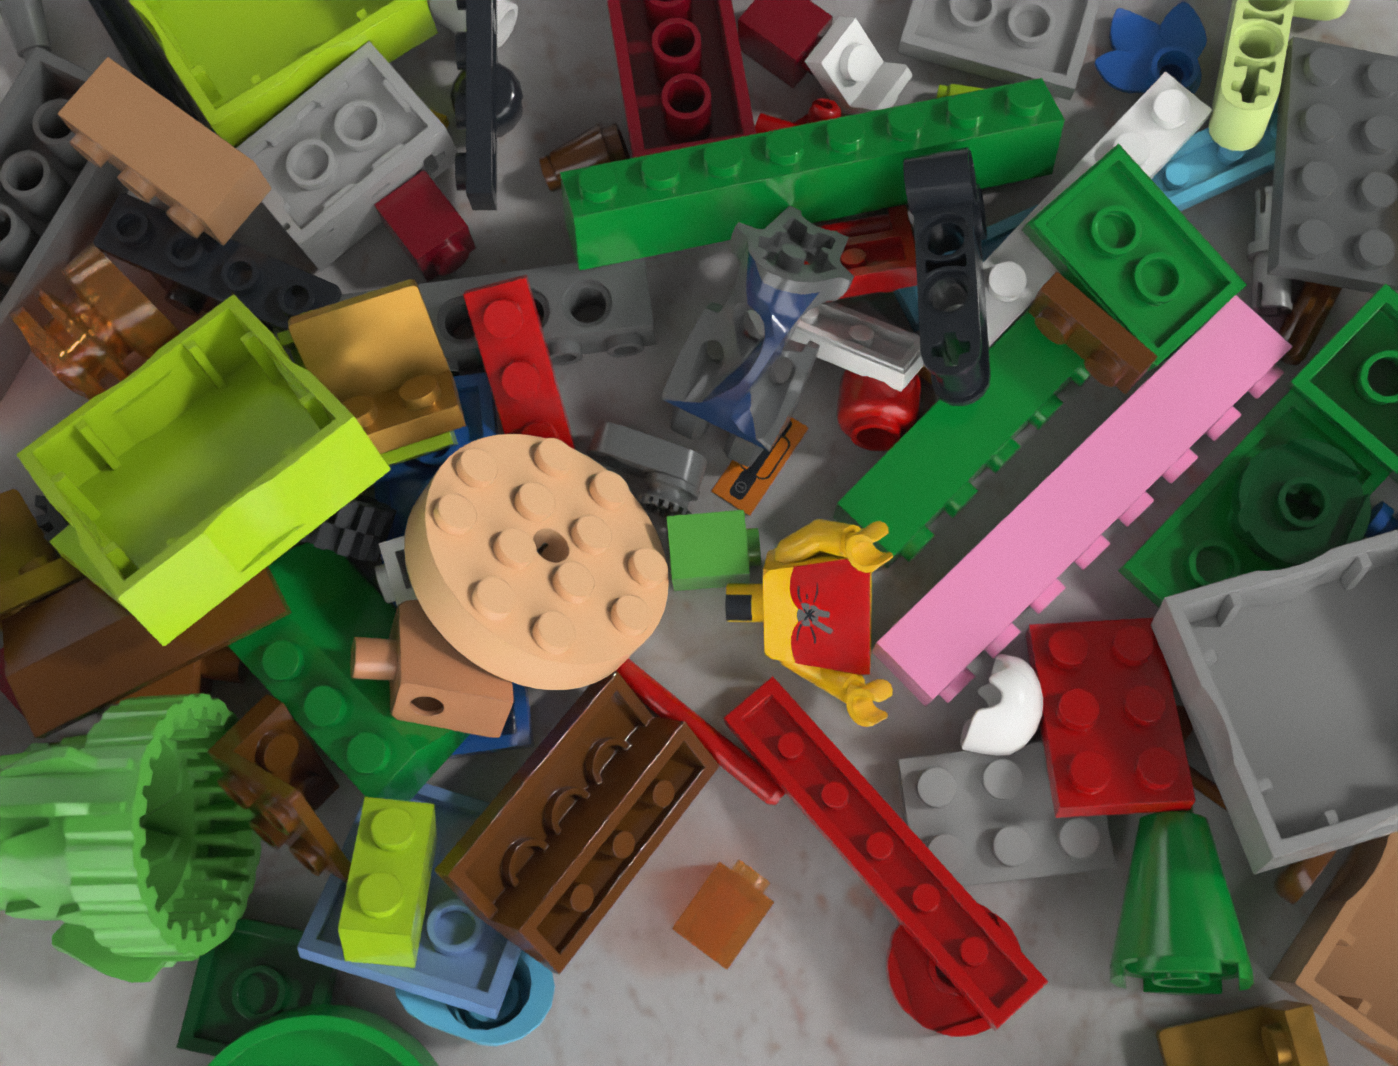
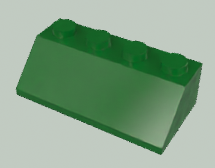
(308, 669)

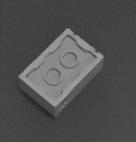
(344, 152)

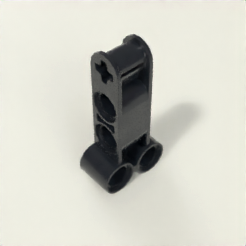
(948, 218)

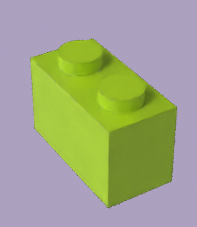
(388, 882)

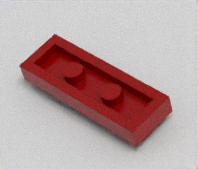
(518, 359)

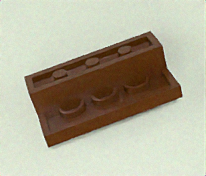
(89, 651)
(577, 822)

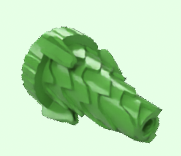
(128, 837)

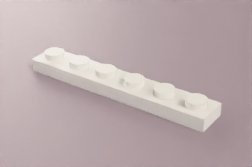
(1150, 134)

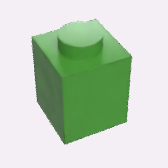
(711, 549)

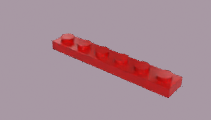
(886, 854)

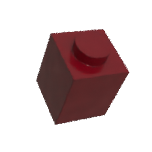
(783, 35)
(426, 227)

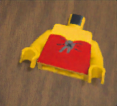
(821, 610)

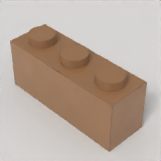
(163, 153)

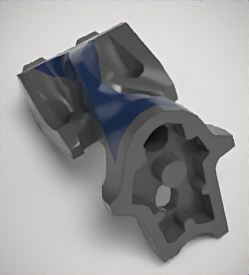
(741, 387)

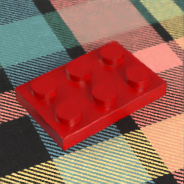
(1109, 719)

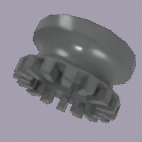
(667, 495)

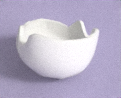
(1012, 710)

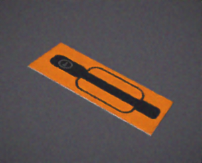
(747, 485)

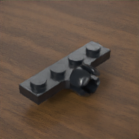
(484, 102)

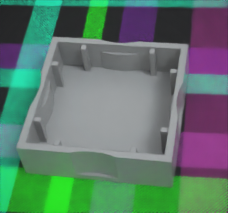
(1295, 697)

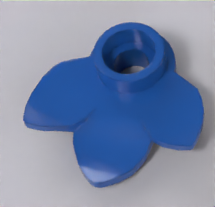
(1148, 50)

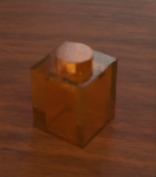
(725, 912)

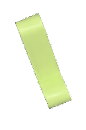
(1254, 65)

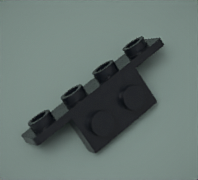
(204, 272)

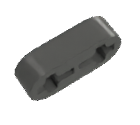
(642, 453)

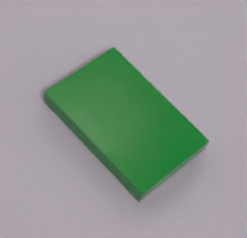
(1134, 254)

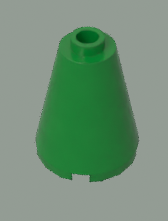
(1178, 912)

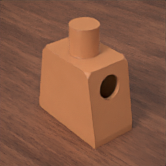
(431, 678)

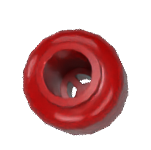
(875, 412)

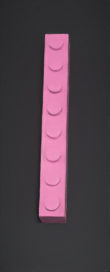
(1080, 501)

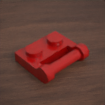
(878, 252)

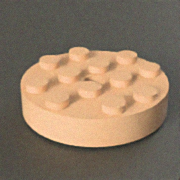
(525, 613)

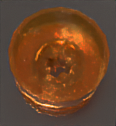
(96, 327)

